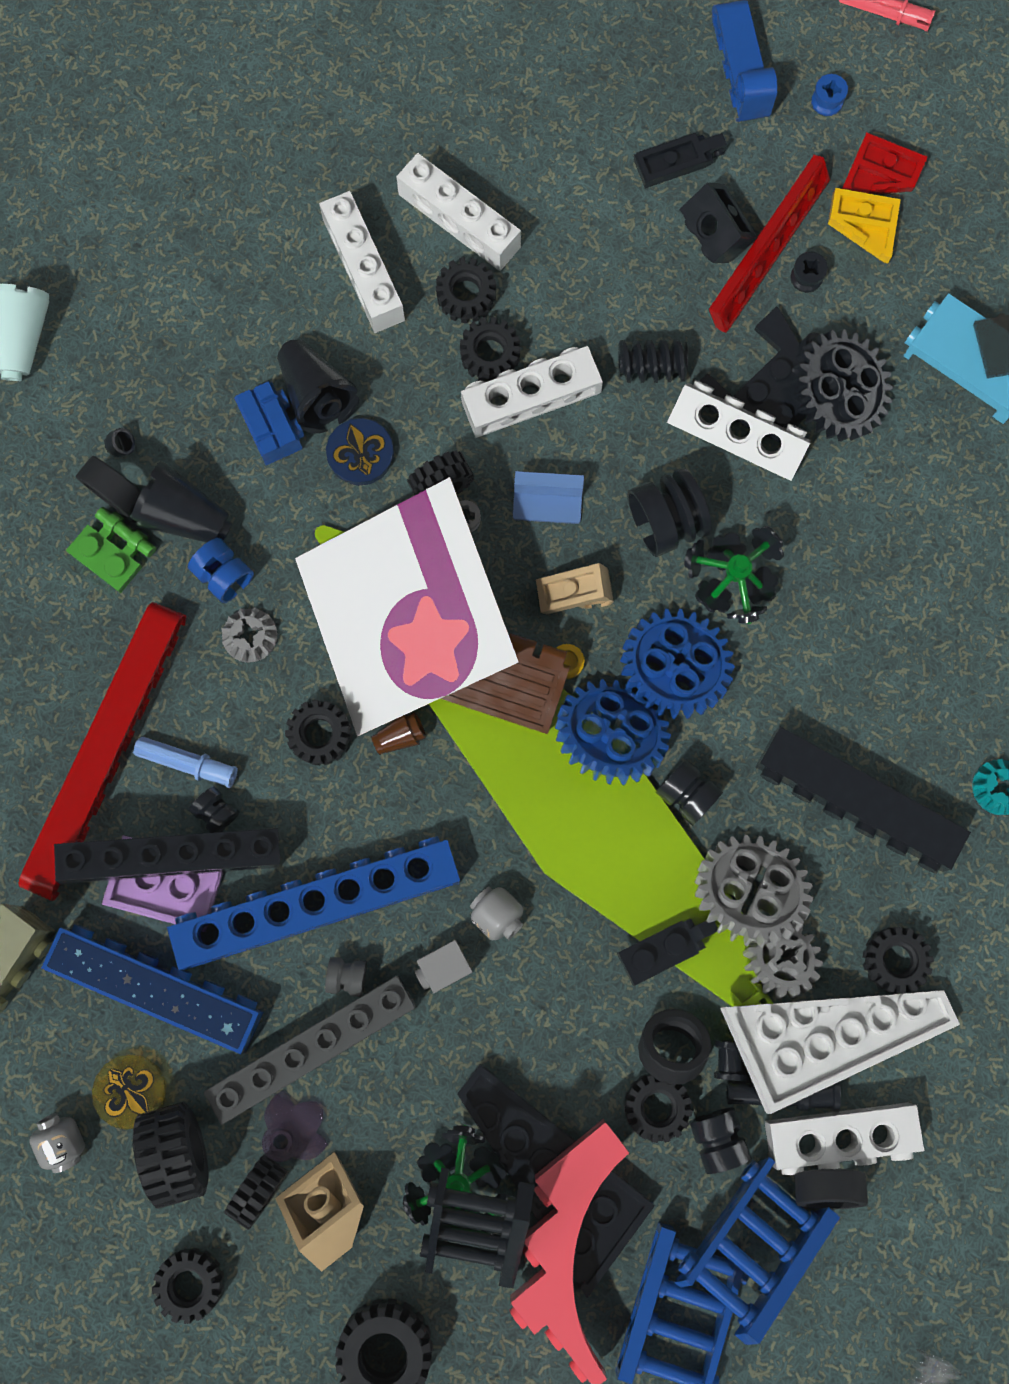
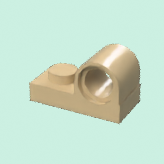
(575, 589)

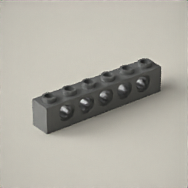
(310, 1049)

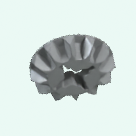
(263, 641)

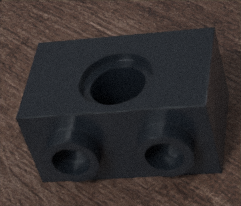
(733, 231)

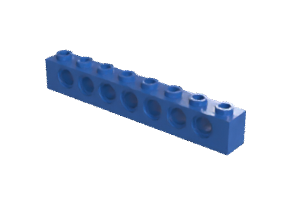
(193, 952)

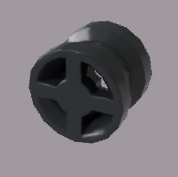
(809, 280)

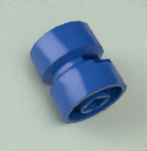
(216, 565)

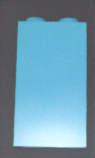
(953, 349)

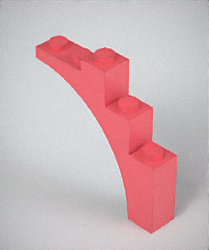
(549, 1295)

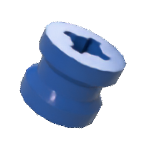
(822, 100)

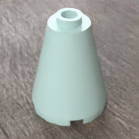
(20, 328)

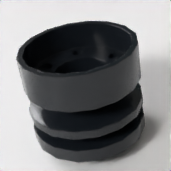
(674, 509)

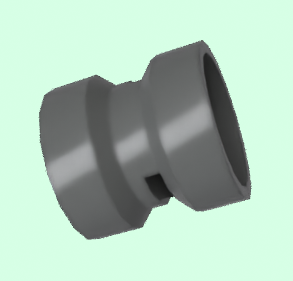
(346, 976)

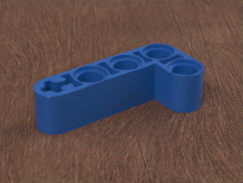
(752, 84)

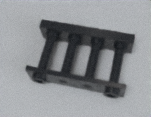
(511, 1227)

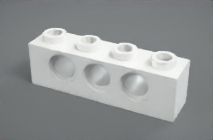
(459, 212)
(362, 262)
(572, 362)
(688, 417)
(899, 1119)

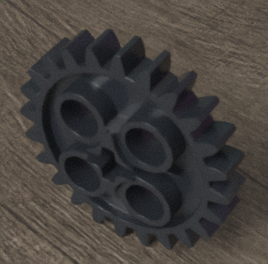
(850, 382)

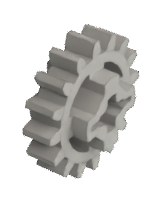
(796, 971)

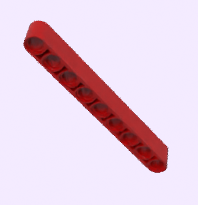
(103, 745)

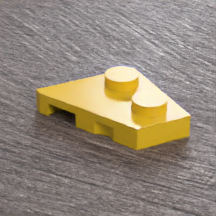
(866, 220)

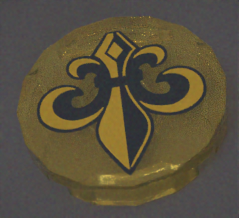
(128, 1088)

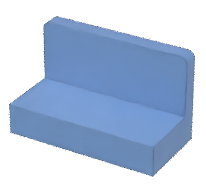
(548, 497)

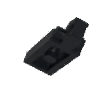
(678, 158)
(665, 949)

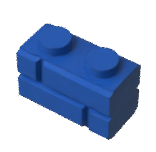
(269, 423)

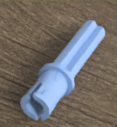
(186, 761)

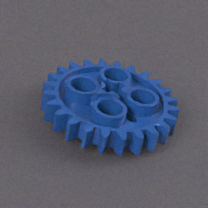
(661, 685)
(611, 732)

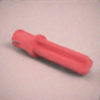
(896, 10)

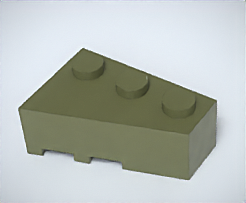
(21, 942)

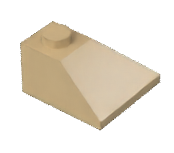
(322, 1212)

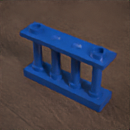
(794, 1255)
(646, 1322)

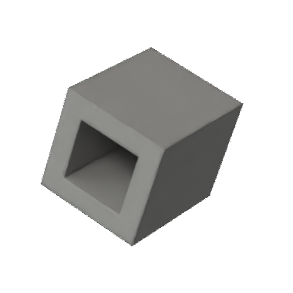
(442, 967)

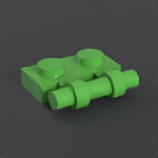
(105, 558)

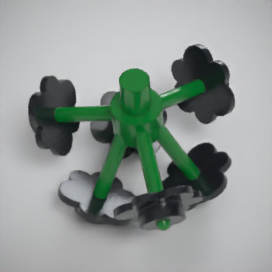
(728, 556)
(485, 1164)

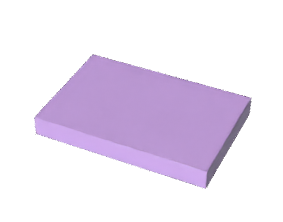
(164, 896)

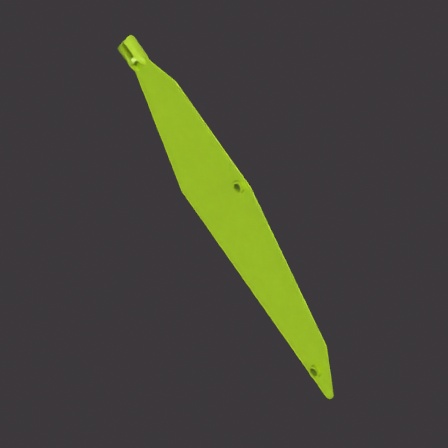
(597, 839)

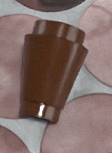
(399, 734)

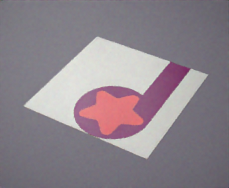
(406, 608)

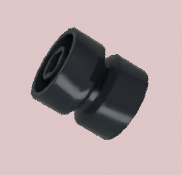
(689, 792)
(720, 1142)

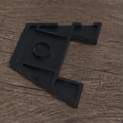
(771, 386)

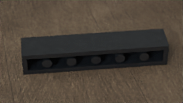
(862, 800)

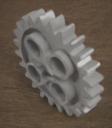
(785, 904)

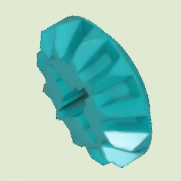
(985, 781)

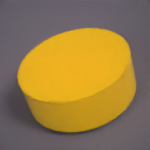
(574, 659)

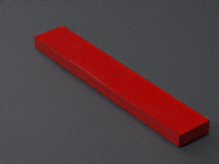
(769, 244)

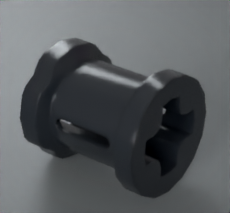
(729, 1062)

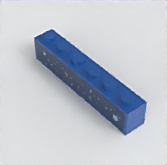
(152, 989)

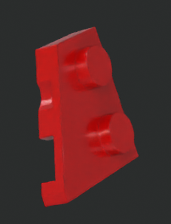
(884, 167)

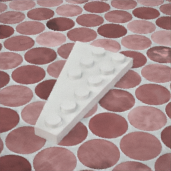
(816, 1043)

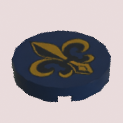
(359, 451)

